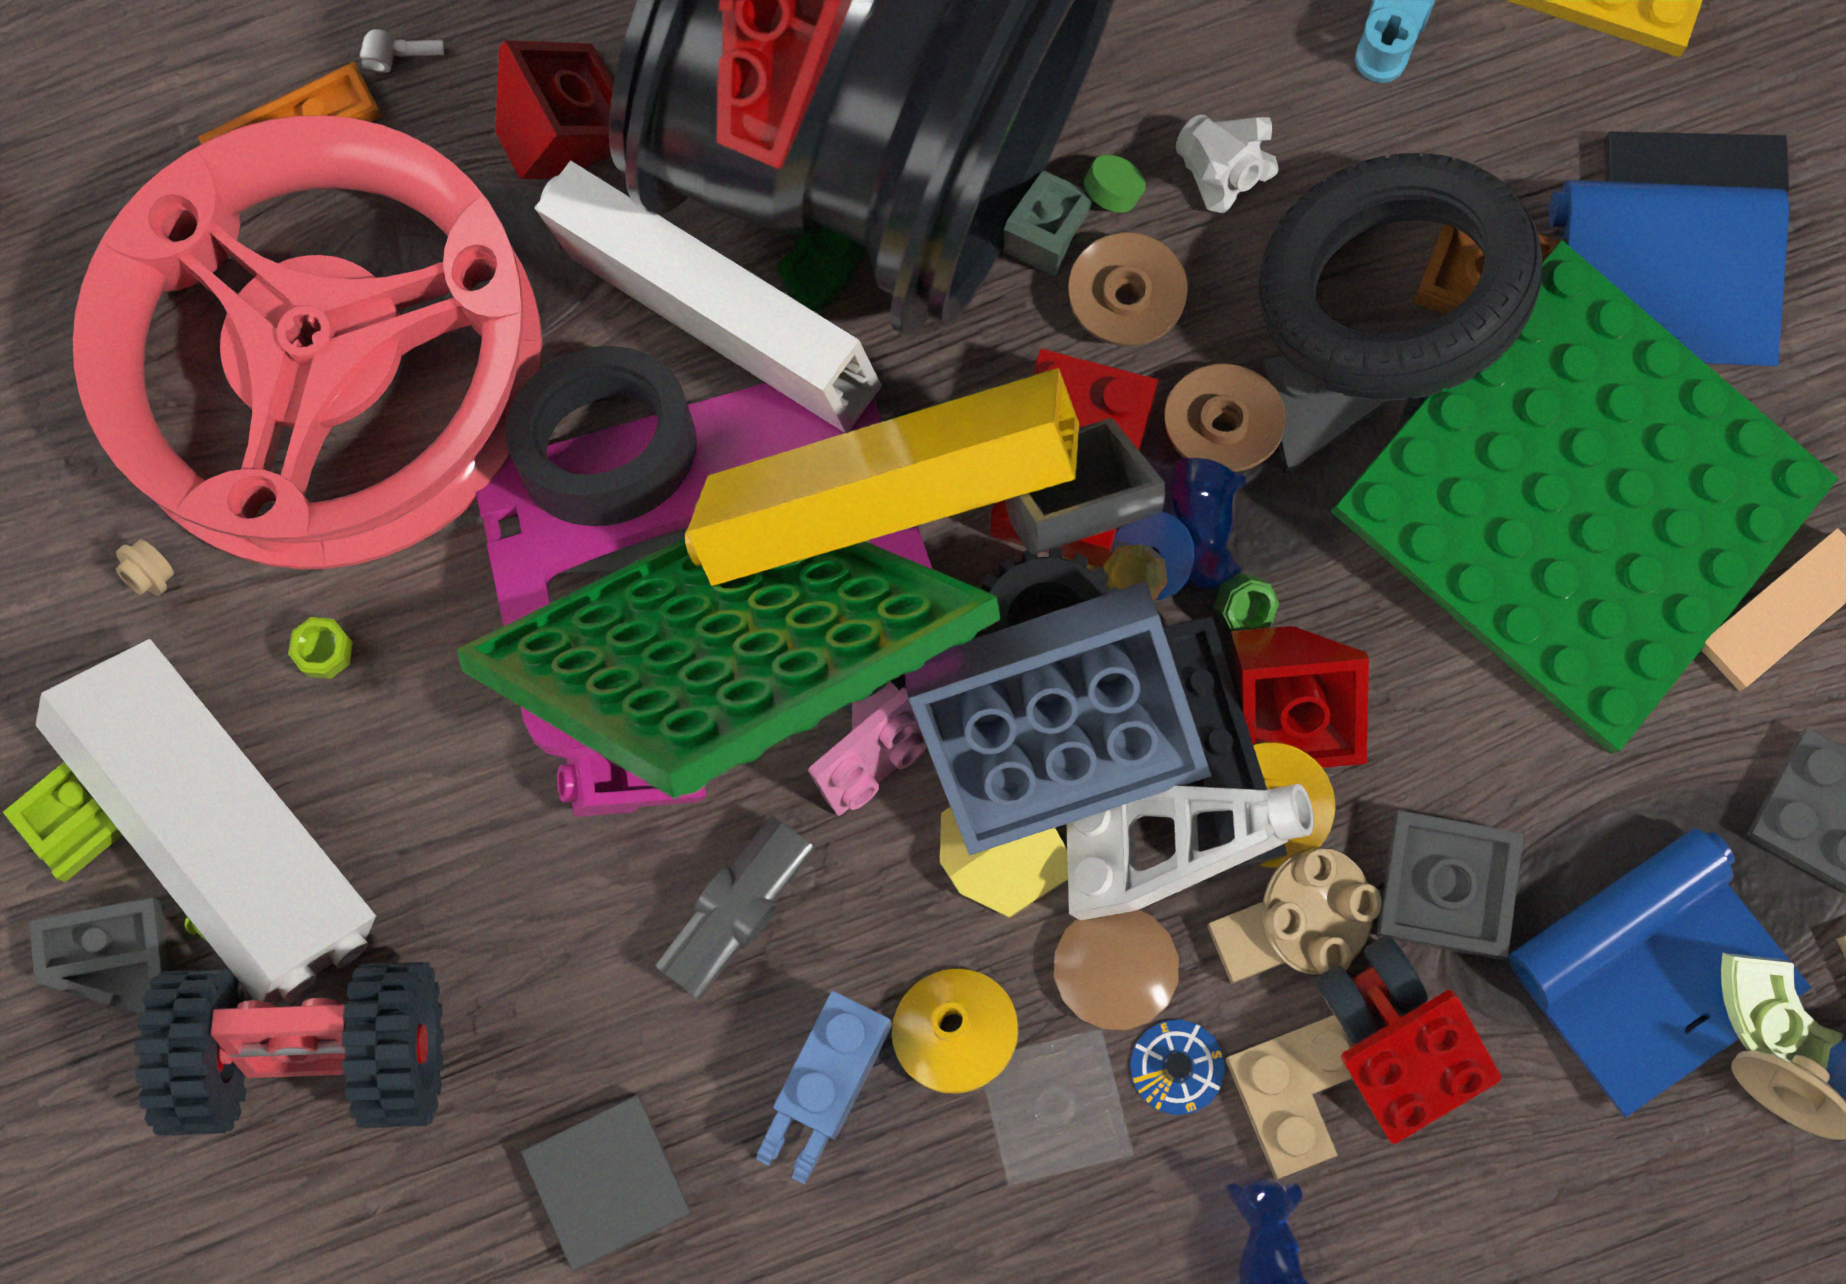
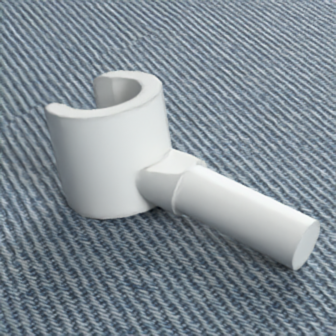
(381, 47)

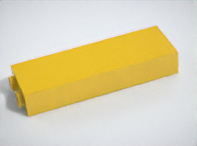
(885, 478)

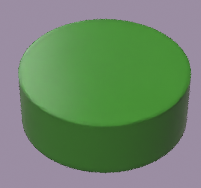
(1114, 183)

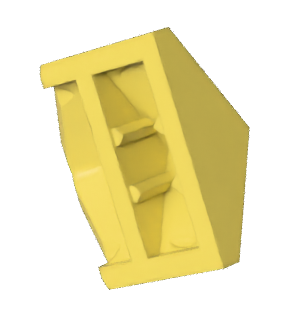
(1006, 875)

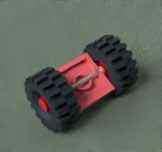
(207, 1039)

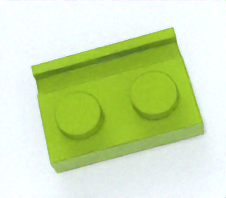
(62, 823)

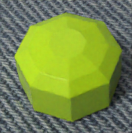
(320, 648)

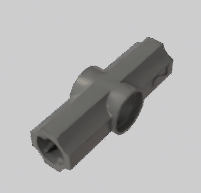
(735, 907)

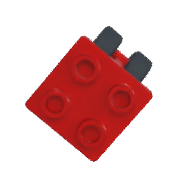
(1417, 1062)

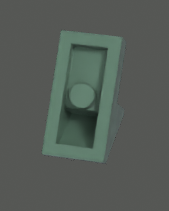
(1046, 222)

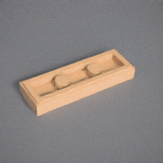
(1781, 614)

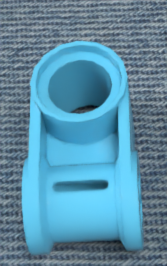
(1390, 37)

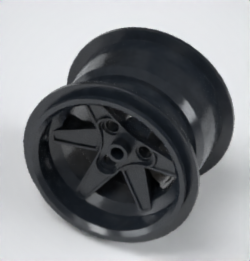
(909, 144)

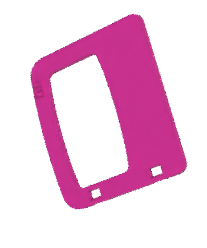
(728, 433)

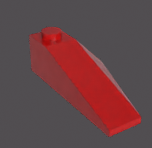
(771, 70)

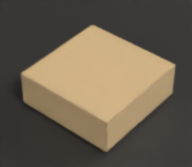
(1243, 944)

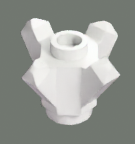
(1226, 157)

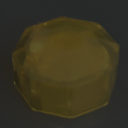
(1135, 565)

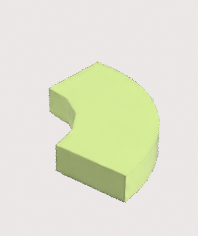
(1768, 1011)

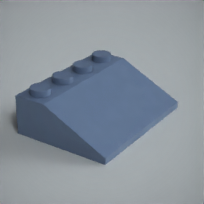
(1057, 719)

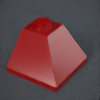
(552, 106)
(1303, 692)

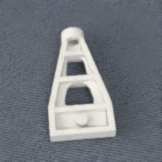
(1103, 845)

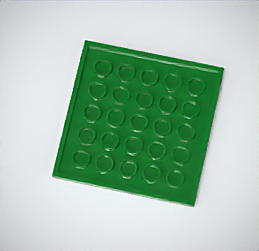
(1588, 501)
(709, 676)

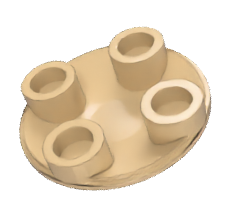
(1319, 910)

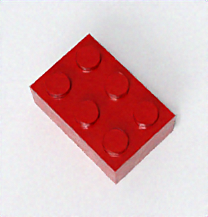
(1096, 395)

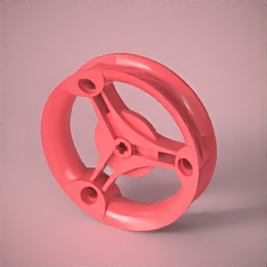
(188, 226)

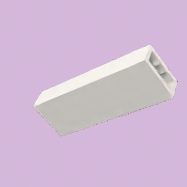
(710, 297)
(206, 822)

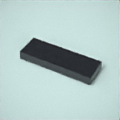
(1697, 159)

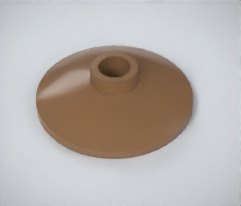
(1130, 264)
(1229, 397)

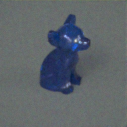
(1205, 506)
(1271, 1247)

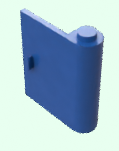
(1690, 257)
(1643, 966)

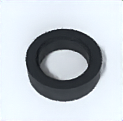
(585, 378)

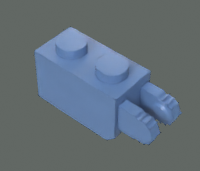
(826, 1079)

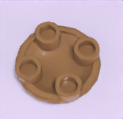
(1116, 969)

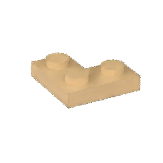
(1278, 1089)

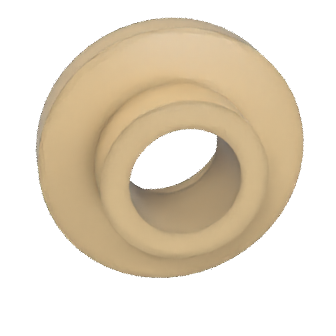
(143, 568)

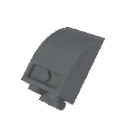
(1109, 491)

